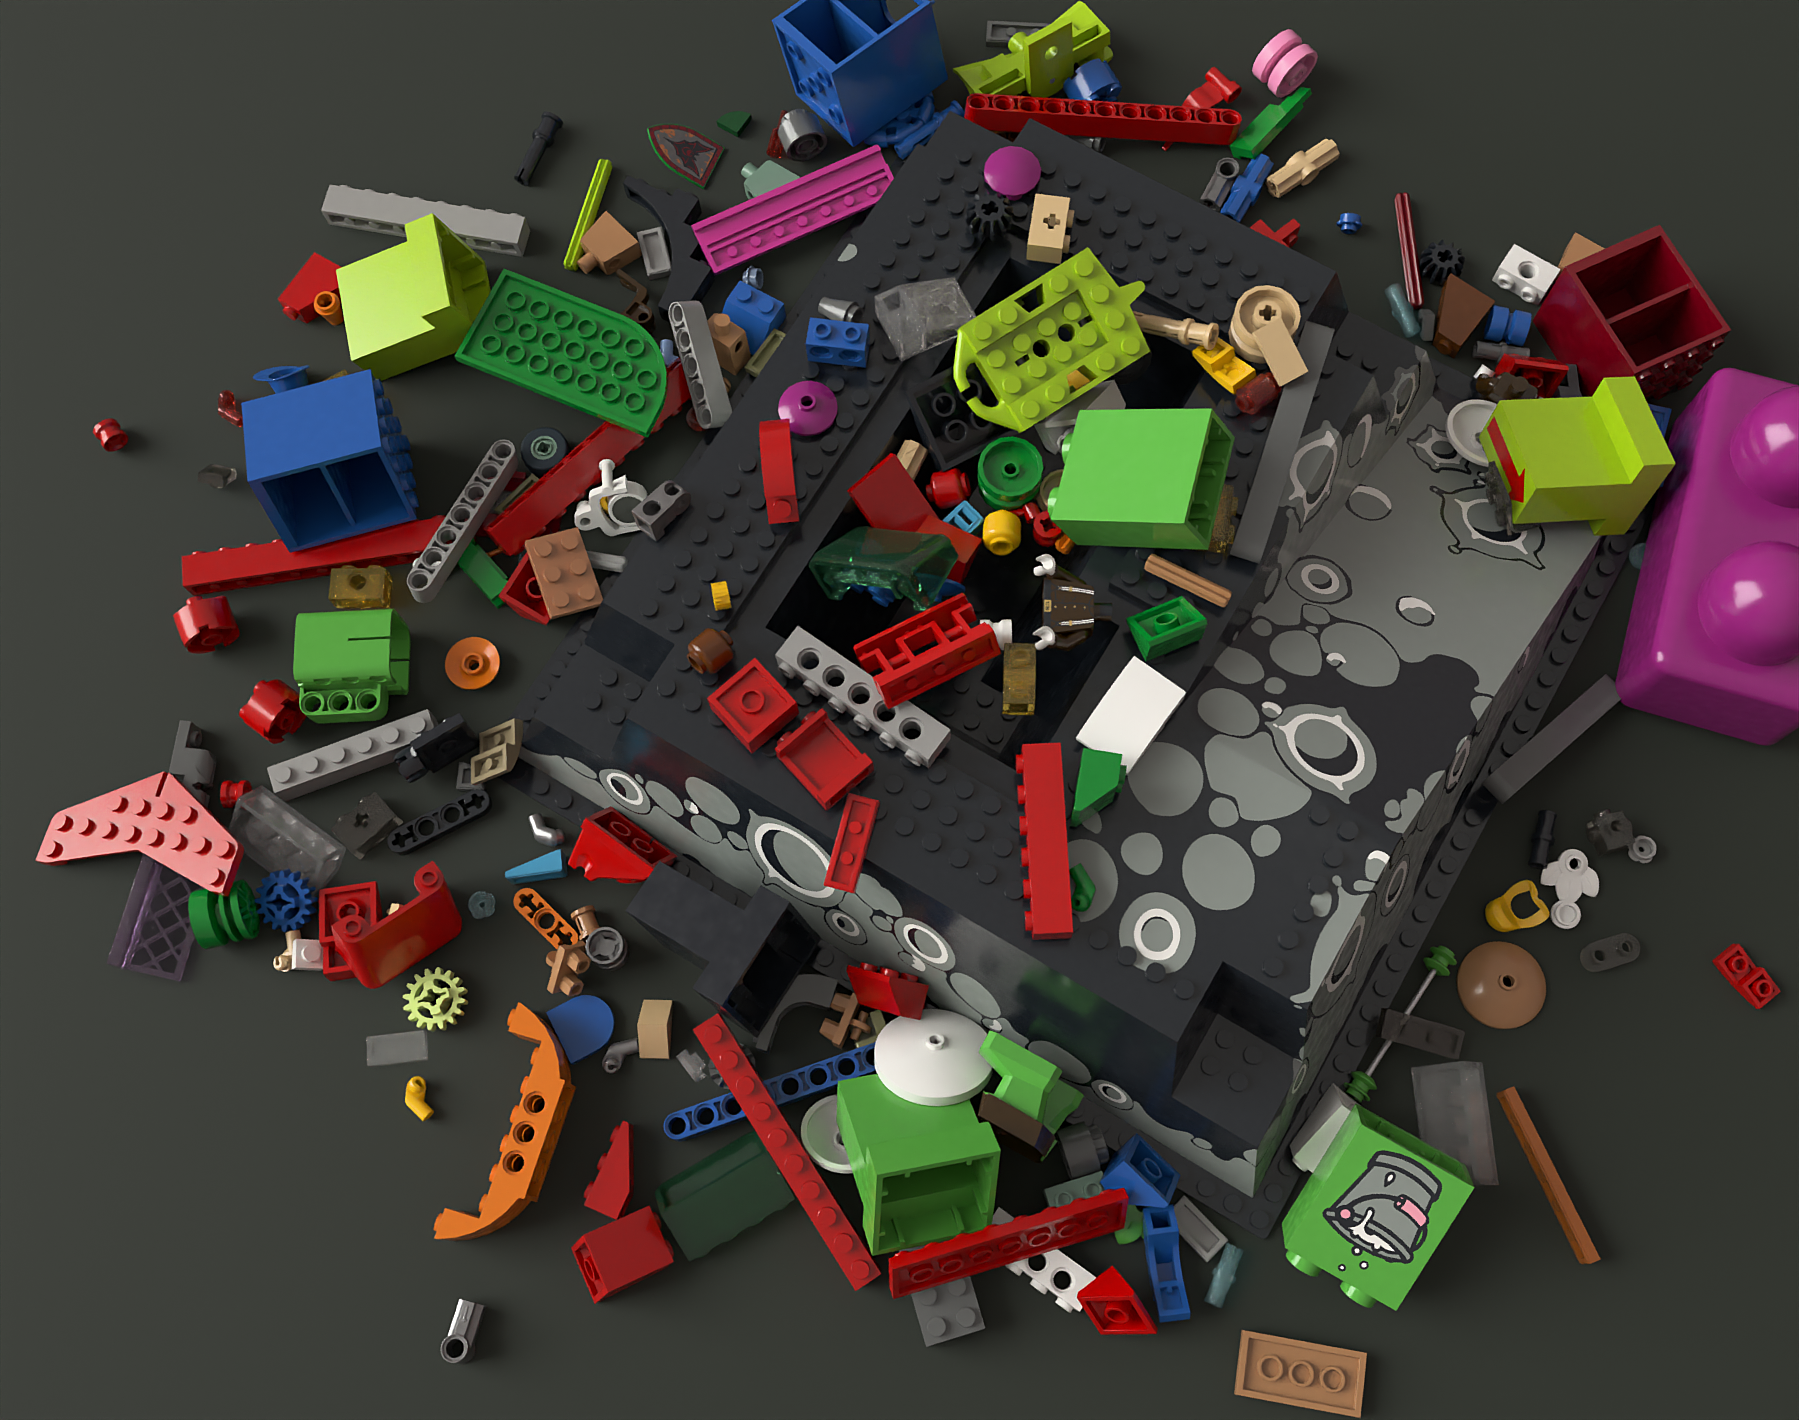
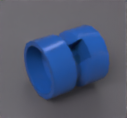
(1507, 326)

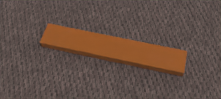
(1548, 1176)

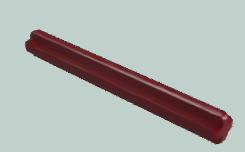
(1409, 250)

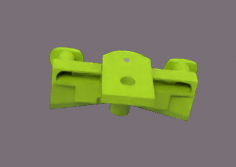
(1042, 59)

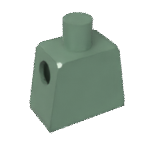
(765, 178)

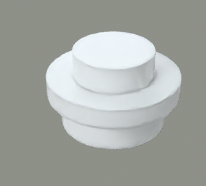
(1565, 914)

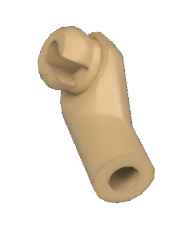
(284, 961)

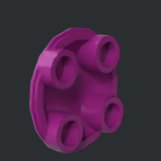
(1012, 171)

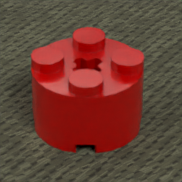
(206, 624)
(273, 710)

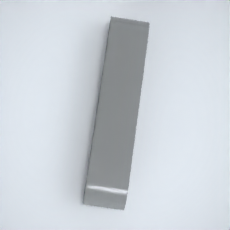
(700, 363)

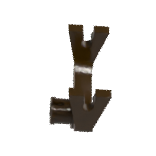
(637, 309)

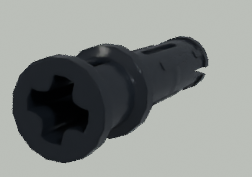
(542, 140)

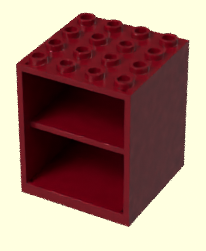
(1632, 316)

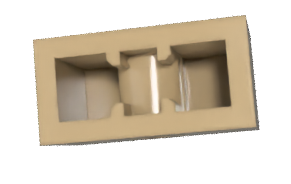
(1048, 229)

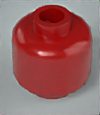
(948, 488)

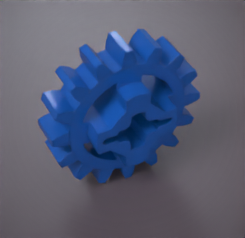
(290, 889)

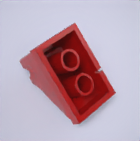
(617, 849)

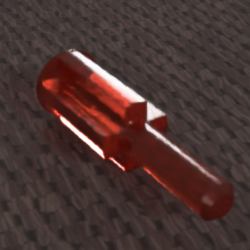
(775, 146)

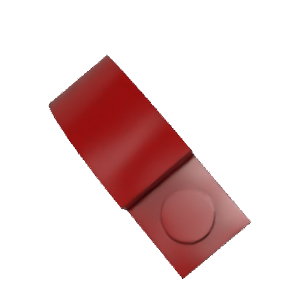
(778, 471)

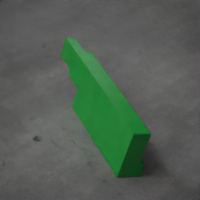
(1268, 125)

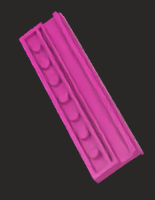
(793, 210)

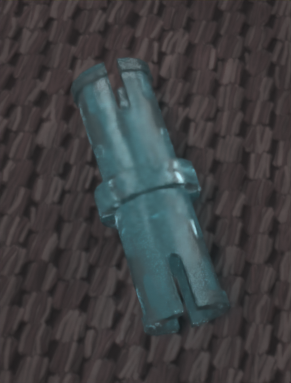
(1402, 310)
(1223, 1275)

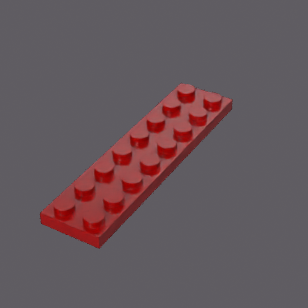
(1007, 1242)

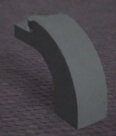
(805, 991)

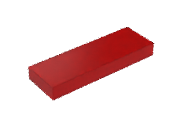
(851, 843)

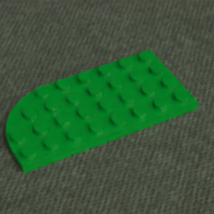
(568, 352)

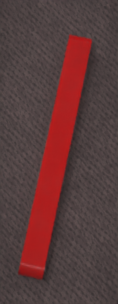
(1105, 118)

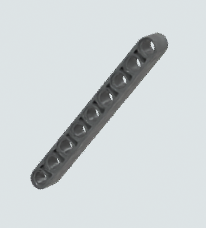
(1281, 446)

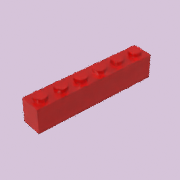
(1046, 841)

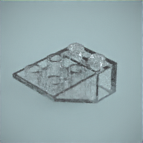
(922, 314)

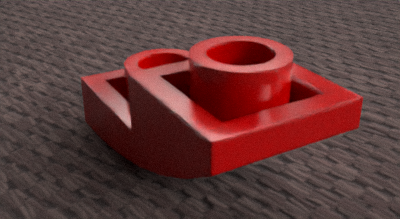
(1745, 977)

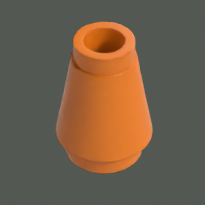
(329, 307)

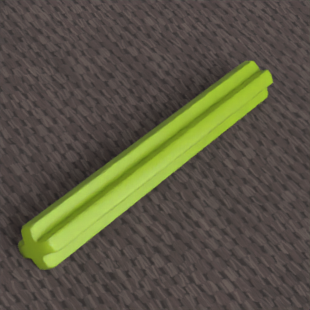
(588, 213)

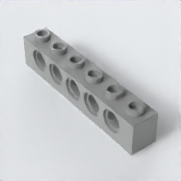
(804, 647)

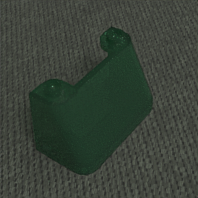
(886, 558)

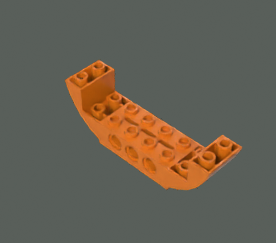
(512, 1188)

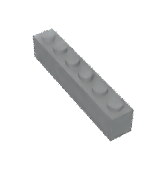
(347, 757)

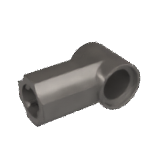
(1220, 185)
(463, 1328)

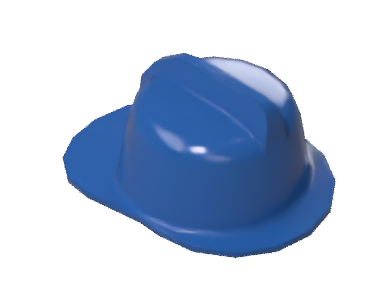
(284, 377)

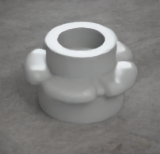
(1649, 849)

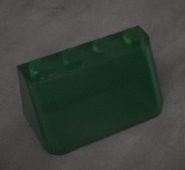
(722, 1195)

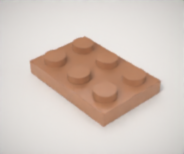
(564, 573)

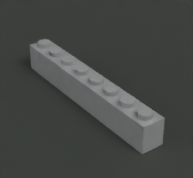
(389, 212)

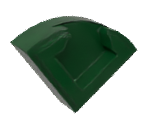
(734, 122)

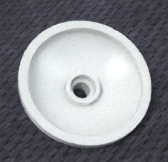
(1464, 427)
(822, 1136)

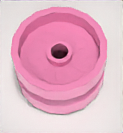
(1284, 63)

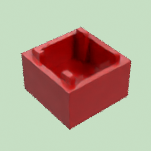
(753, 705)

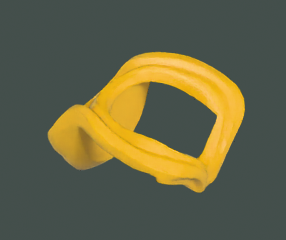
(1501, 916)

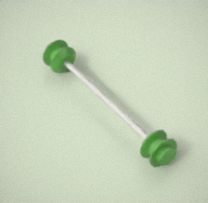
(1436, 965)

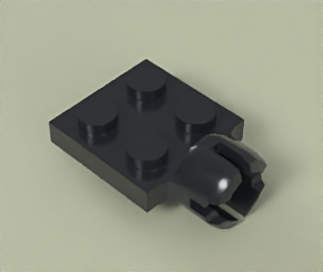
(436, 748)

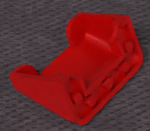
(403, 937)

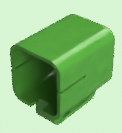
(348, 660)

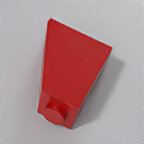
(314, 277)

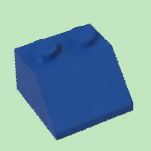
(754, 313)
(1142, 1173)

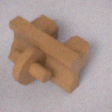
(566, 965)
(838, 1031)

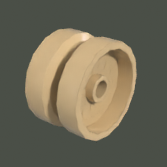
(1255, 310)

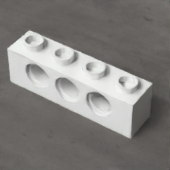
(1054, 1262)

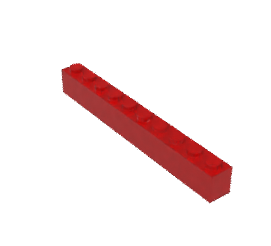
(577, 472)
(273, 563)
(787, 1151)

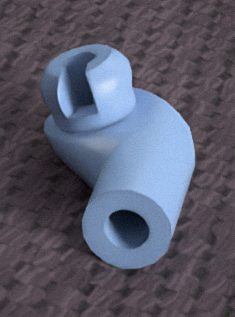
(666, 349)

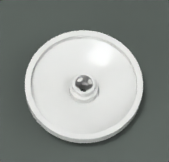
(932, 1058)

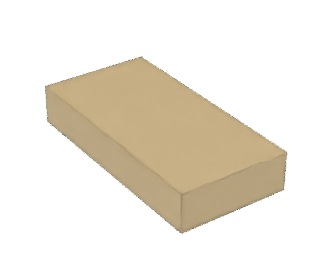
(1280, 352)

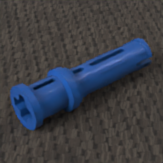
(925, 133)

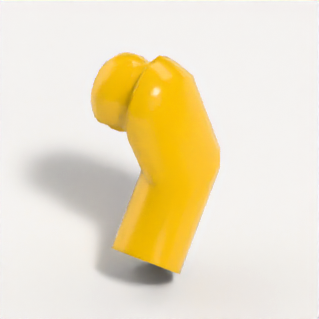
(415, 1098)

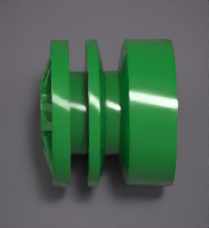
(222, 917)

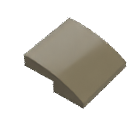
(497, 751)

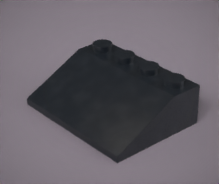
(947, 422)

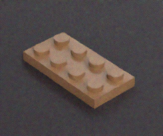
(1300, 1373)

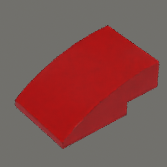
(336, 904)

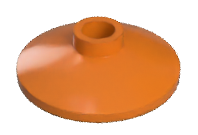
(464, 655)

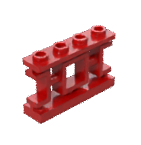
(911, 675)

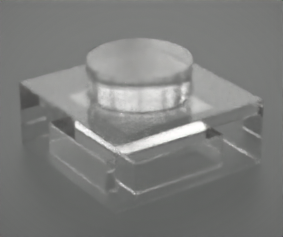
(692, 1064)

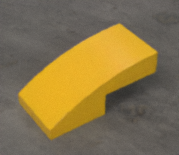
(1224, 365)

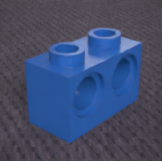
(838, 342)

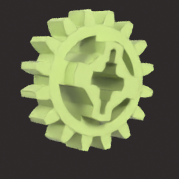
(431, 988)

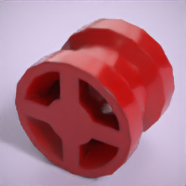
(110, 435)
(1045, 535)
(231, 791)

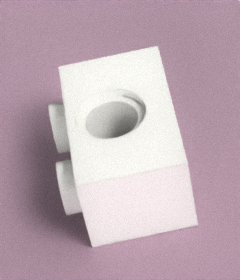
(1538, 273)

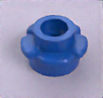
(1349, 223)

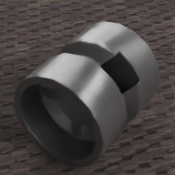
(607, 948)

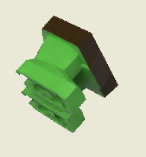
(1028, 1099)

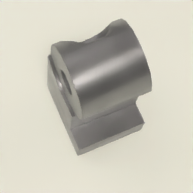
(661, 508)

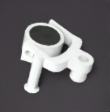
(622, 498)

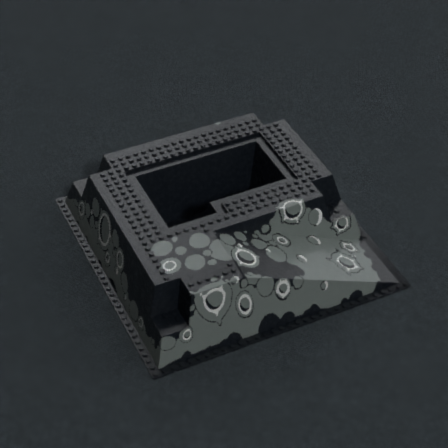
(1282, 820)

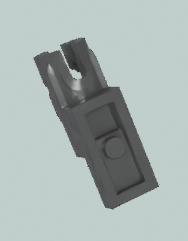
(193, 765)

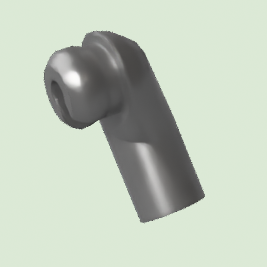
(545, 834)

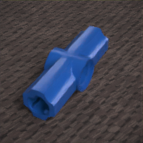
(1247, 188)

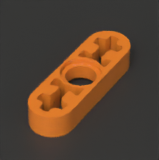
(538, 901)

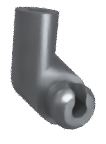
(616, 1054)

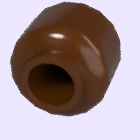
(710, 651)

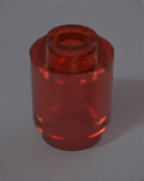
(1257, 393)

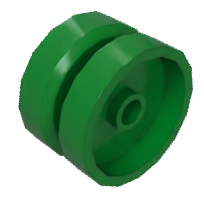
(1009, 473)

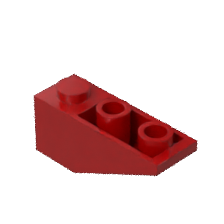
(615, 1181)

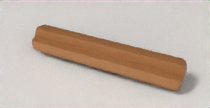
(1188, 580)

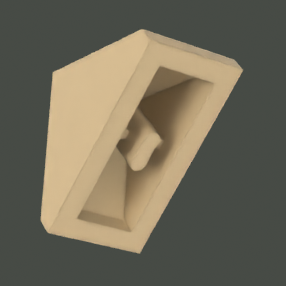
(655, 1029)

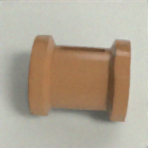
(585, 921)

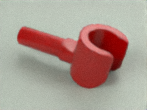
(1029, 510)

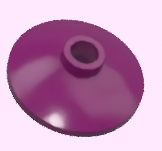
(808, 419)

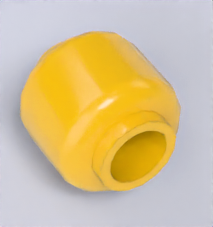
(1001, 532)

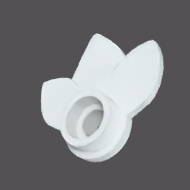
(1571, 882)

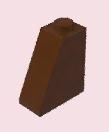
(1458, 315)

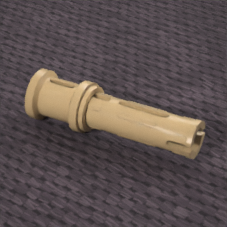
(1186, 331)

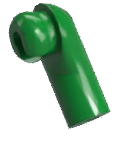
(1084, 890)

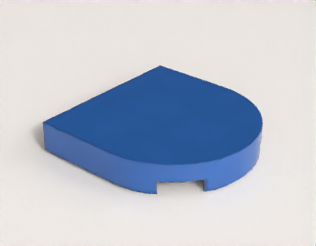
(582, 1026)

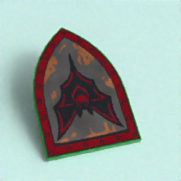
(685, 151)

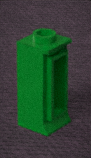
(483, 572)

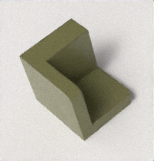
(877, 1023)

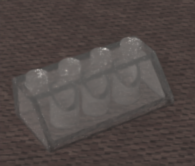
(284, 838)
(1456, 1116)

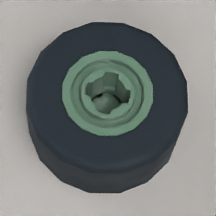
(535, 452)

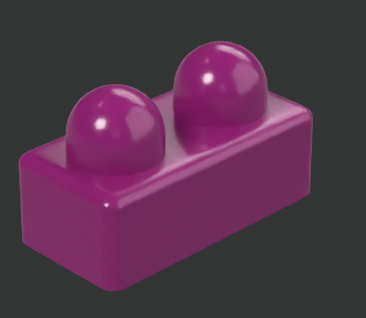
(1720, 568)

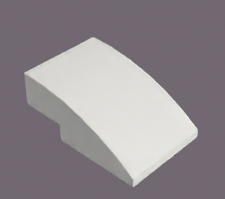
(1131, 713)

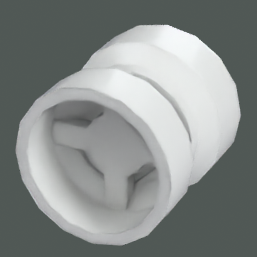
(1002, 631)

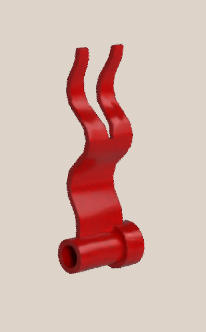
(1211, 93)

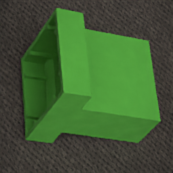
(916, 1165)

